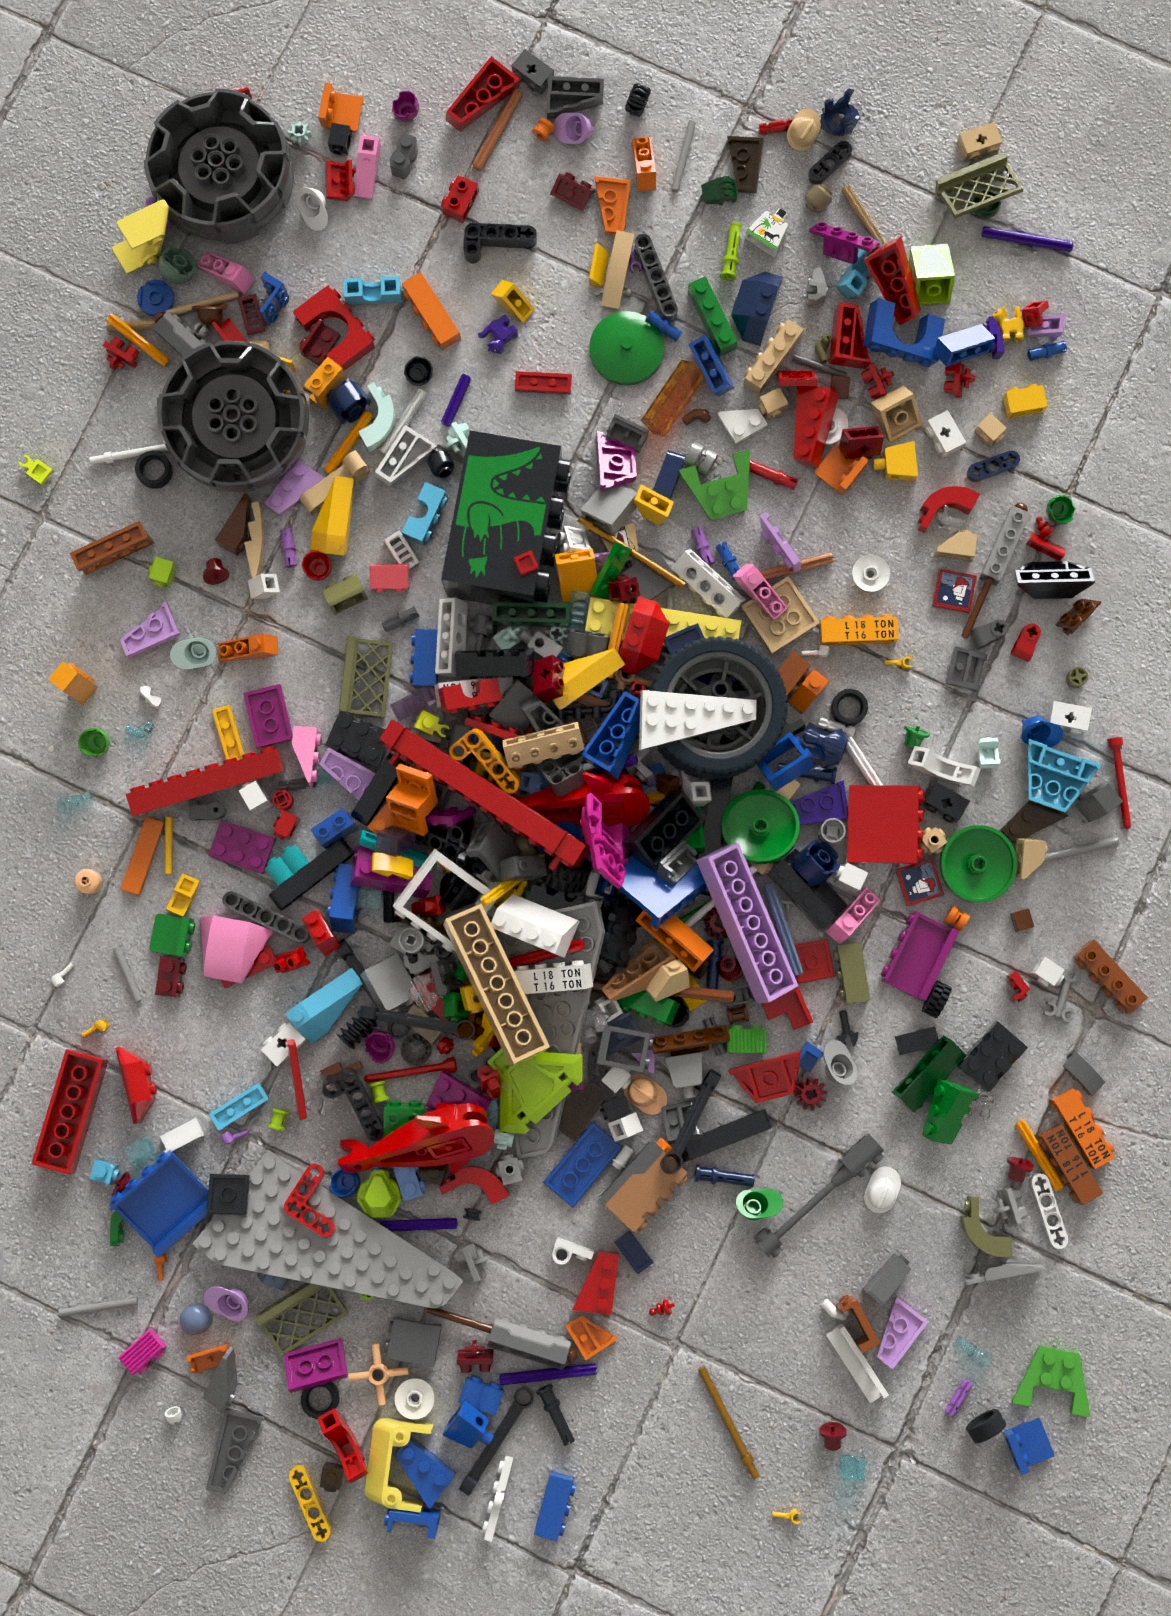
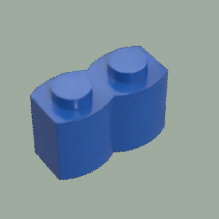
(482, 1395)

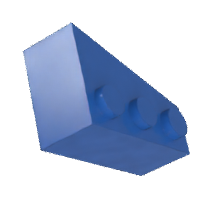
(344, 901)
(425, 1470)

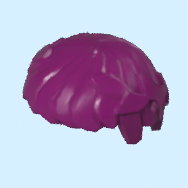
(380, 1046)

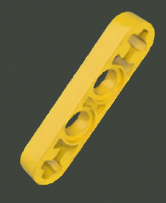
(306, 1504)

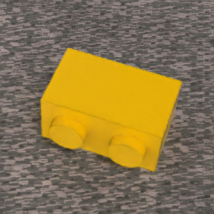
(1025, 401)

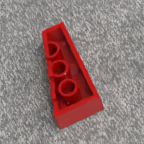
(484, 92)
(894, 278)
(813, 420)

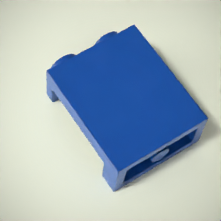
(334, 828)
(426, 1517)

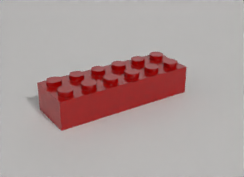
(70, 1111)

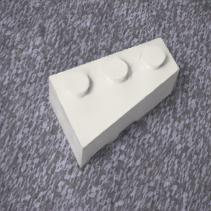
(404, 455)

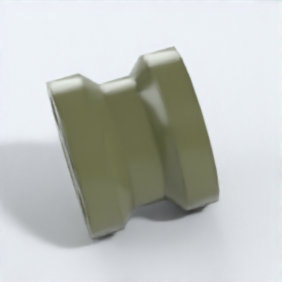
(1080, 675)

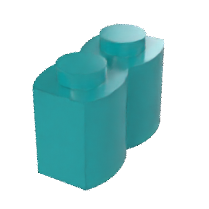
(286, 865)

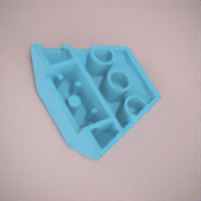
(1056, 776)

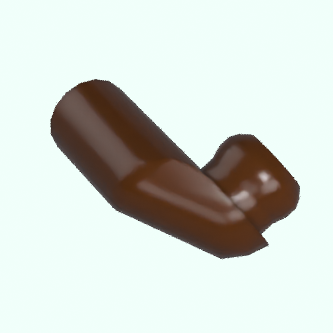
(702, 414)

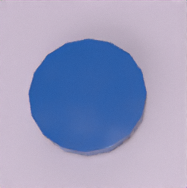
(155, 297)

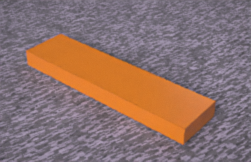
(142, 856)

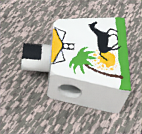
(768, 231)

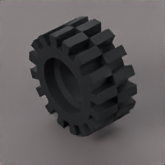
(937, 999)

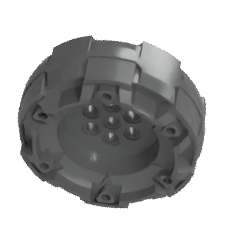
(249, 195)
(256, 453)

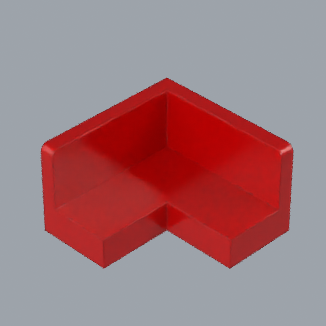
(791, 1004)

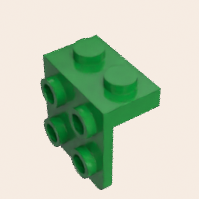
(172, 935)
(399, 1113)

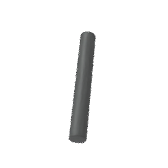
(818, 366)

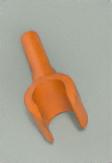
(158, 1261)

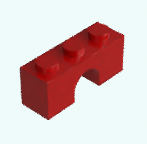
(453, 698)

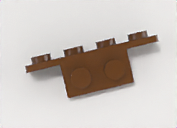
(690, 1041)

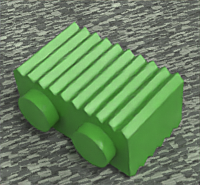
(746, 1040)

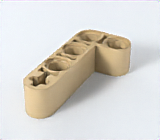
(353, 467)

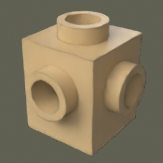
(929, 847)

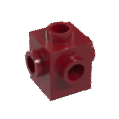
(623, 589)

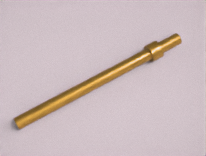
(746, 1458)

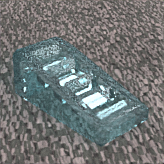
(578, 622)

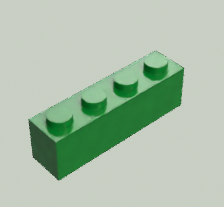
(712, 316)

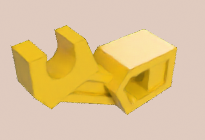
(483, 1040)

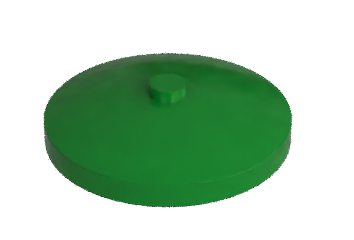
(626, 348)
(762, 825)
(978, 863)

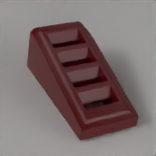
(248, 299)

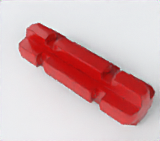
(775, 126)

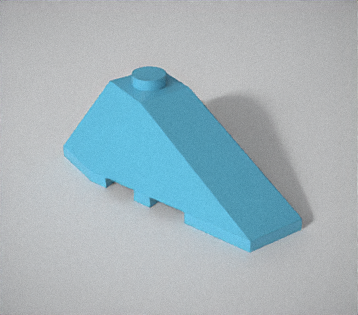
(320, 1010)

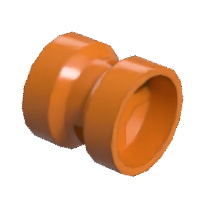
(953, 915)

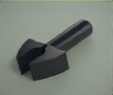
(846, 1029)

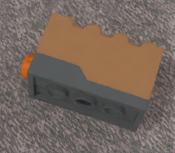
(643, 1185)

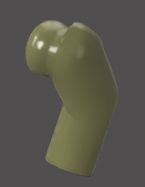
(821, 347)

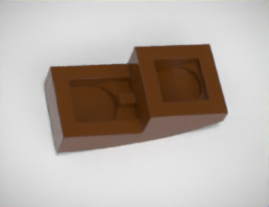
(338, 1067)

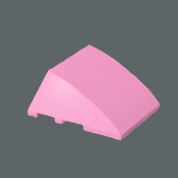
(230, 947)

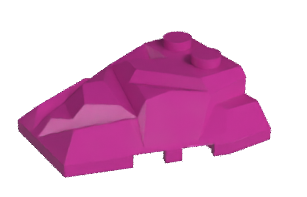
(604, 842)

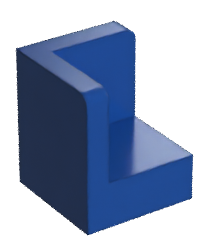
(809, 1056)

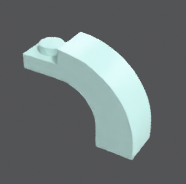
(378, 431)

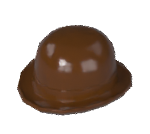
(210, 313)

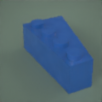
(615, 737)

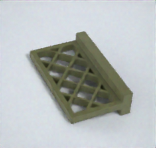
(972, 175)
(349, 675)
(288, 1303)

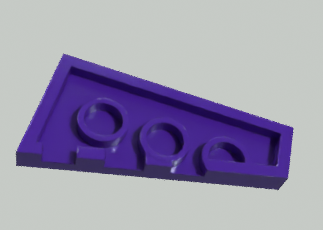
(822, 805)

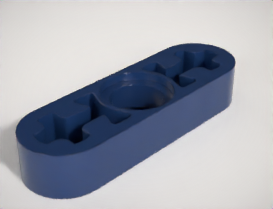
(1007, 466)

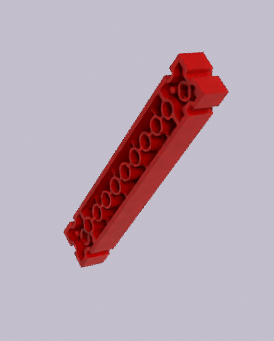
(479, 790)

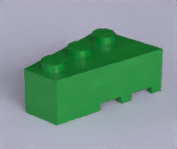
(947, 1110)

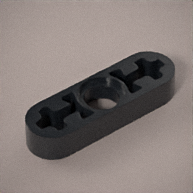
(832, 154)

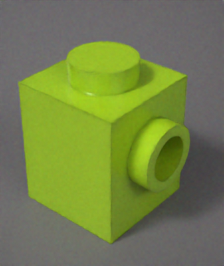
(162, 572)

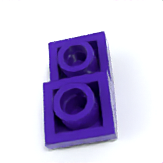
(998, 345)

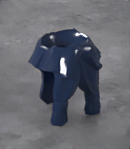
(842, 106)
(829, 745)

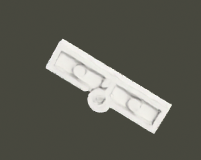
(494, 1506)

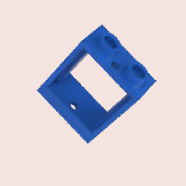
(790, 771)

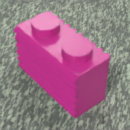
(142, 1351)

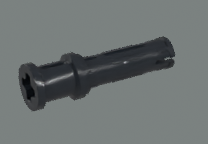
(552, 1405)

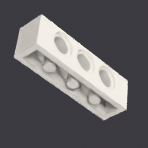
(732, 598)
(450, 635)

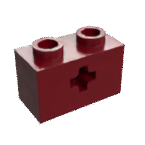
(861, 442)
(548, 678)

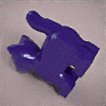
(500, 333)

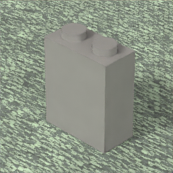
(610, 508)
(388, 984)

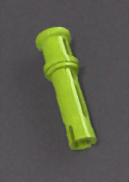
(730, 260)

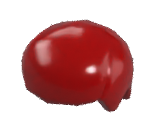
(316, 565)

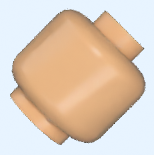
(82, 884)

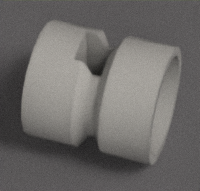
(695, 455)
(831, 831)
(412, 940)

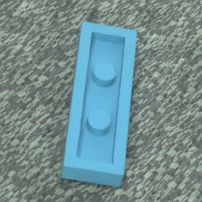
(239, 1106)

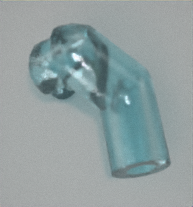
(141, 731)

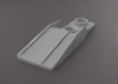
(1003, 1270)

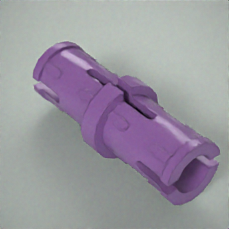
(702, 545)
(288, 548)

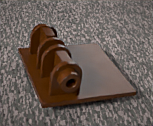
(1079, 613)

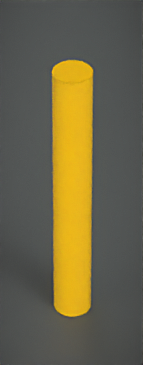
(168, 845)

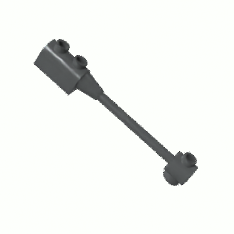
(483, 628)
(854, 1163)

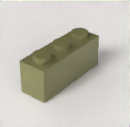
(851, 973)

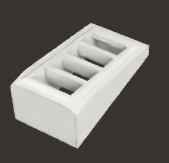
(398, 534)

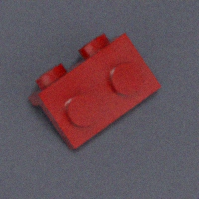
(339, 180)

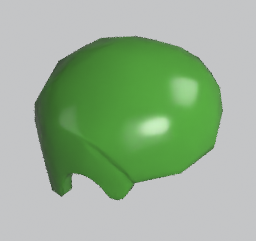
(93, 742)

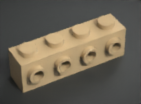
(773, 357)
(543, 745)

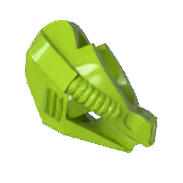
(379, 1195)

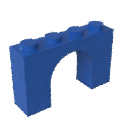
(881, 337)

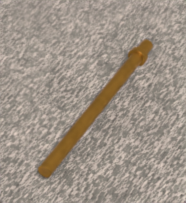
(590, 526)

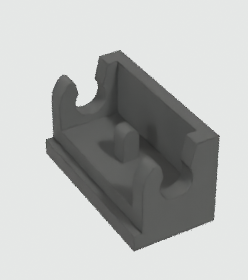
(627, 432)
(677, 863)

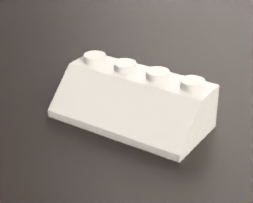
(535, 924)

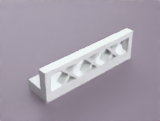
(856, 1363)

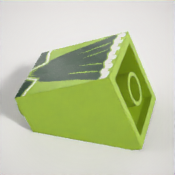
(932, 273)

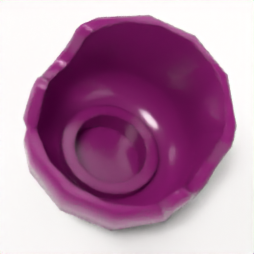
(406, 106)

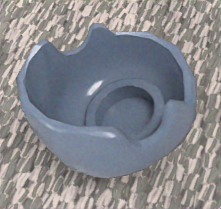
(195, 1319)

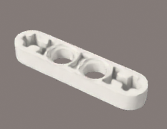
(1052, 1209)

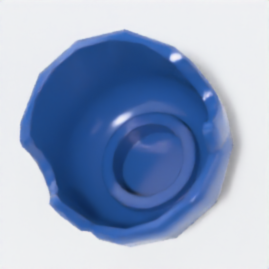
(344, 1183)

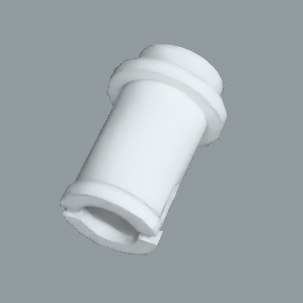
(622, 1158)

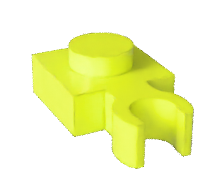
(38, 470)
(428, 724)

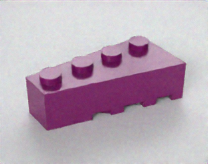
(364, 876)

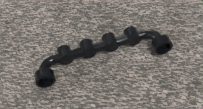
(596, 711)

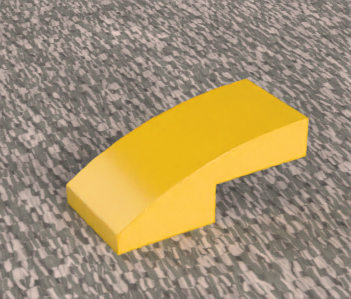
(388, 865)
(183, 895)

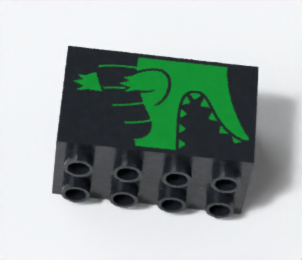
(501, 511)

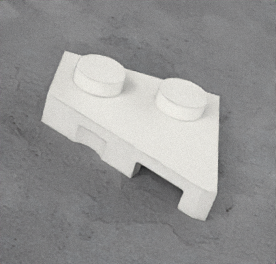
(742, 423)

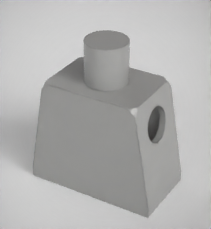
(548, 647)
(685, 1072)

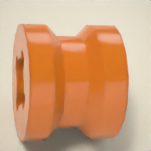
(543, 129)

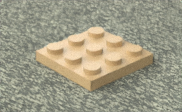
(789, 625)

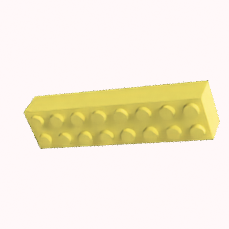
(603, 612)

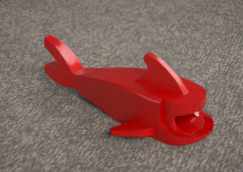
(620, 800)
(436, 1138)

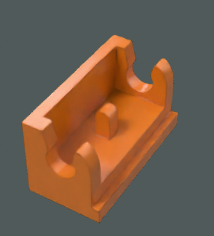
(207, 1358)

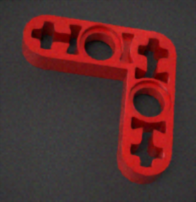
(303, 1200)

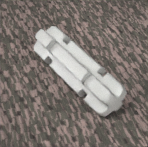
(833, 726)

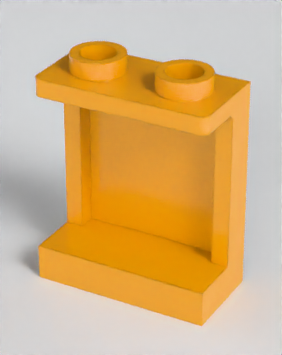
(324, 379)
(576, 572)

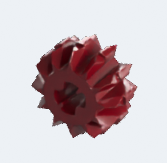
(711, 922)
(813, 1100)

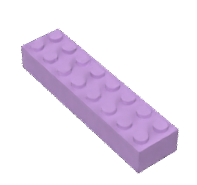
(747, 923)

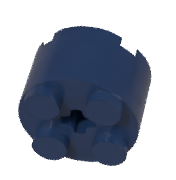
(347, 401)
(816, 862)

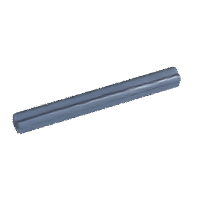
(783, 929)

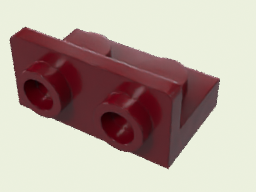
(572, 191)
(318, 342)
(170, 977)

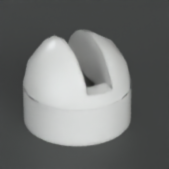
(204, 331)
(173, 1415)

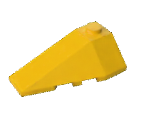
(332, 525)
(586, 673)

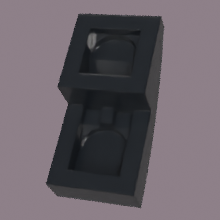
(916, 1040)

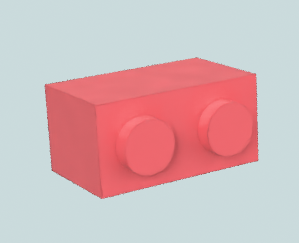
(389, 577)

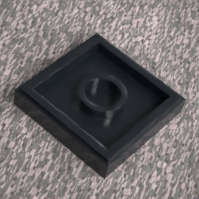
(228, 1194)

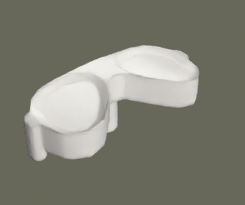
(153, 700)

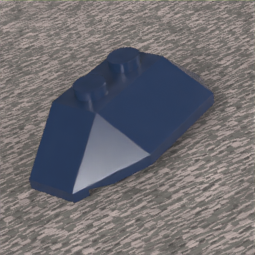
(755, 306)

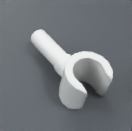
(823, 652)
(57, 978)

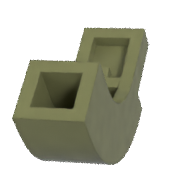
(991, 1244)

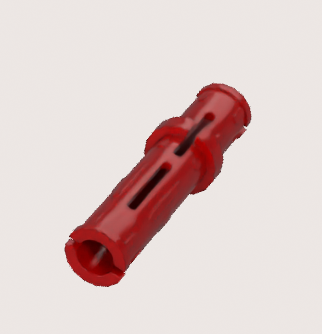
(777, 477)

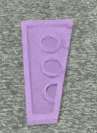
(348, 773)

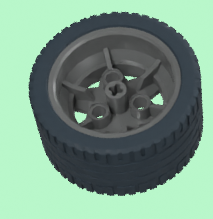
(726, 660)

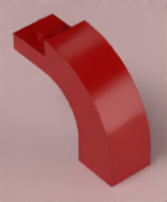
(953, 496)
(481, 1177)
(343, 1440)

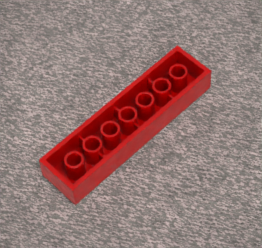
(204, 782)

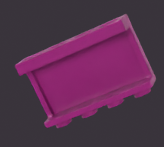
(919, 956)

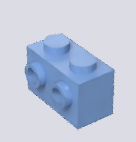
(409, 1182)

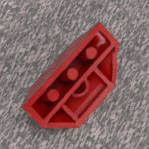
(643, 636)
(137, 1083)

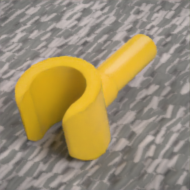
(901, 663)
(101, 1025)
(788, 1515)

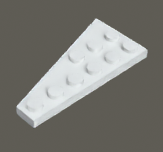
(678, 716)

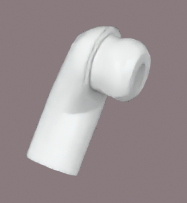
(833, 1311)

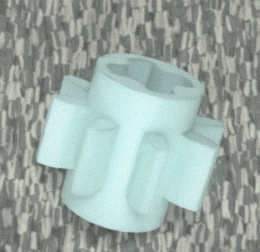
(300, 133)
(560, 631)
(503, 1139)

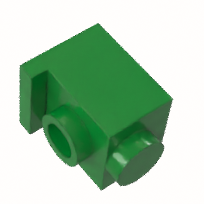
(454, 1007)

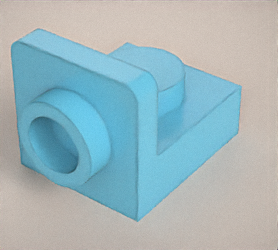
(104, 1172)

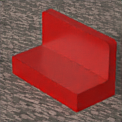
(228, 331)

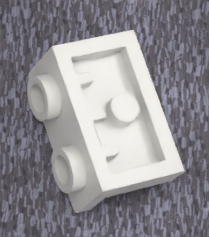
(572, 539)

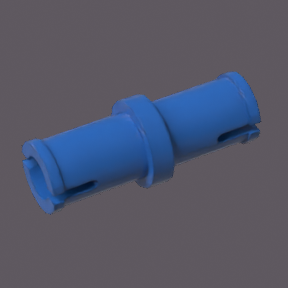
(663, 326)
(1047, 350)
(729, 560)

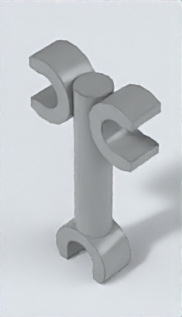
(1059, 1010)

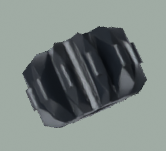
(637, 99)

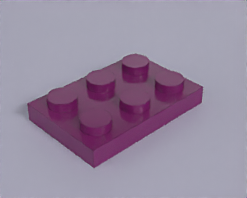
(268, 716)
(242, 847)
(452, 1090)
(315, 1365)

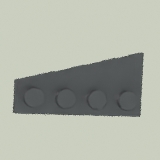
(232, 1445)

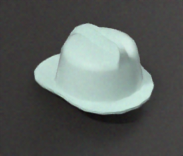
(193, 653)

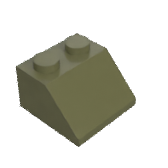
(345, 594)

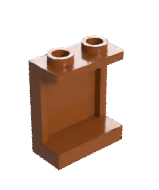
(869, 1338)

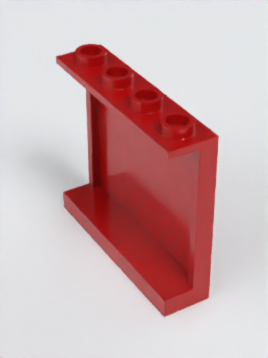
(885, 824)

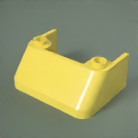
(143, 236)
(385, 1435)

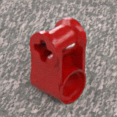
(1025, 645)

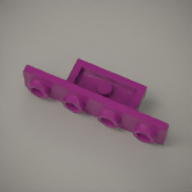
(841, 243)

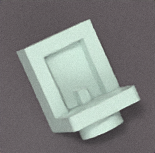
(988, 753)

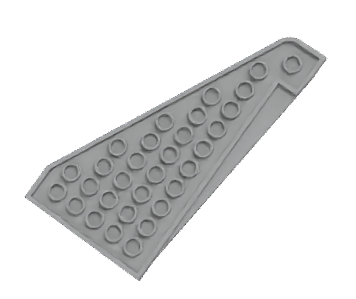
(558, 1013)
(355, 1259)

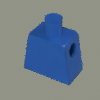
(468, 1426)

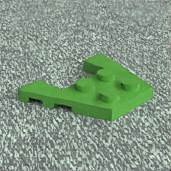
(722, 495)
(1058, 1371)

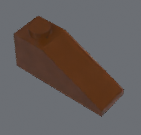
(236, 527)

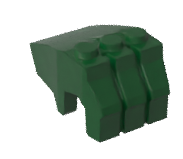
(719, 190)

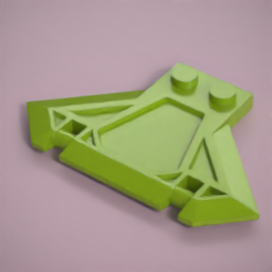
(534, 1086)

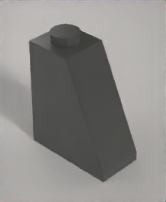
(887, 1279)

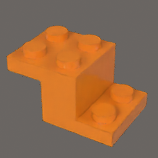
(412, 799)

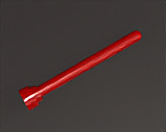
(1116, 744)
(448, 1065)

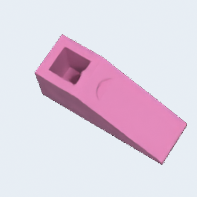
(367, 166)
(226, 271)
(760, 590)
(305, 745)
(853, 916)

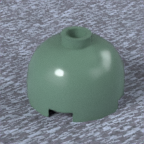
(177, 265)

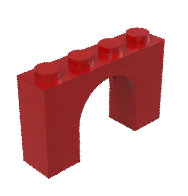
(327, 305)

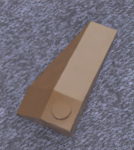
(638, 971)

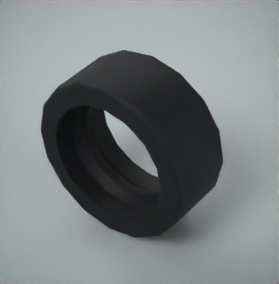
(146, 457)
(849, 693)
(331, 1387)
(986, 1426)

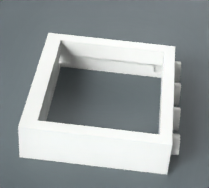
(417, 879)

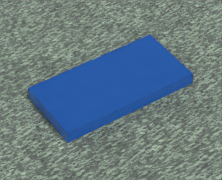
(582, 1164)

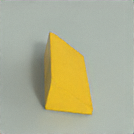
(598, 266)

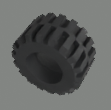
(567, 878)

